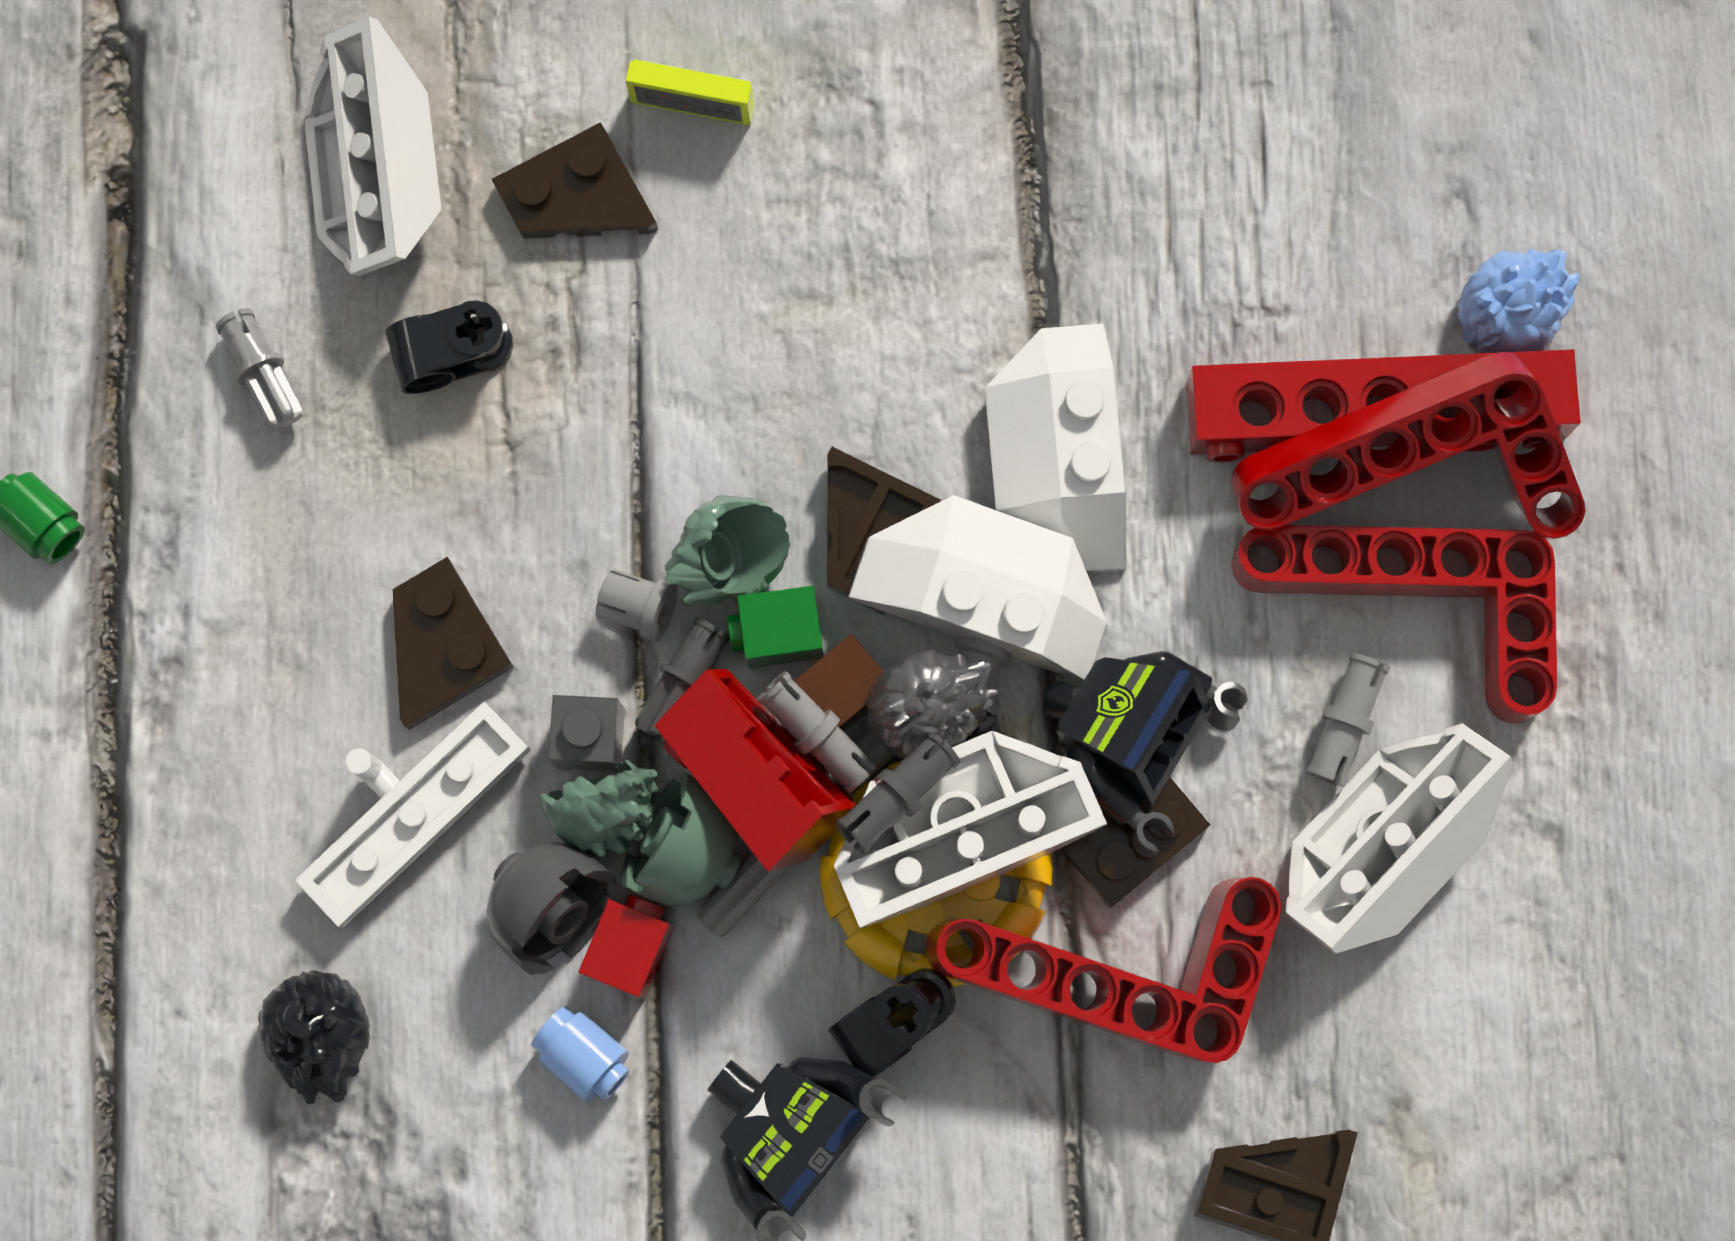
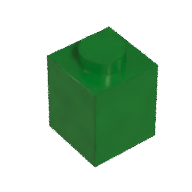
(777, 627)

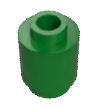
(38, 518)

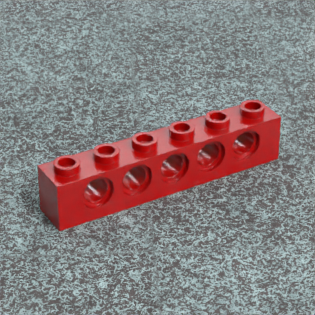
(1344, 385)

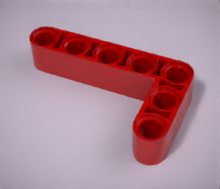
(1421, 445)
(1426, 577)
(1119, 989)

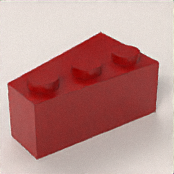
(752, 770)

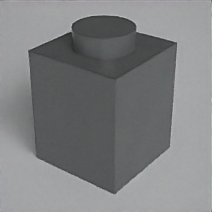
(586, 733)

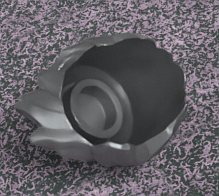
(928, 695)

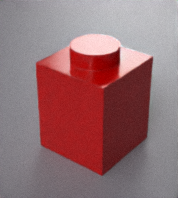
(627, 946)

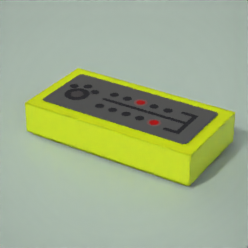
(690, 92)

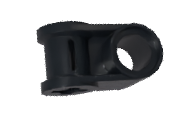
(439, 347)
(890, 1023)

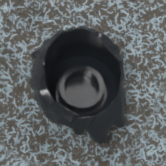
(314, 1033)

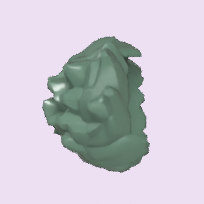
(728, 550)
(604, 811)

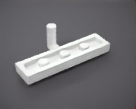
(409, 812)

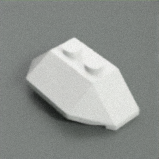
(369, 150)
(1061, 442)
(986, 581)
(978, 822)
(1394, 836)

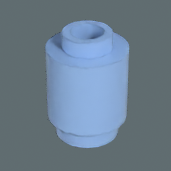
(581, 1054)

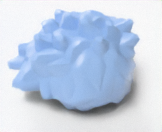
(1516, 301)

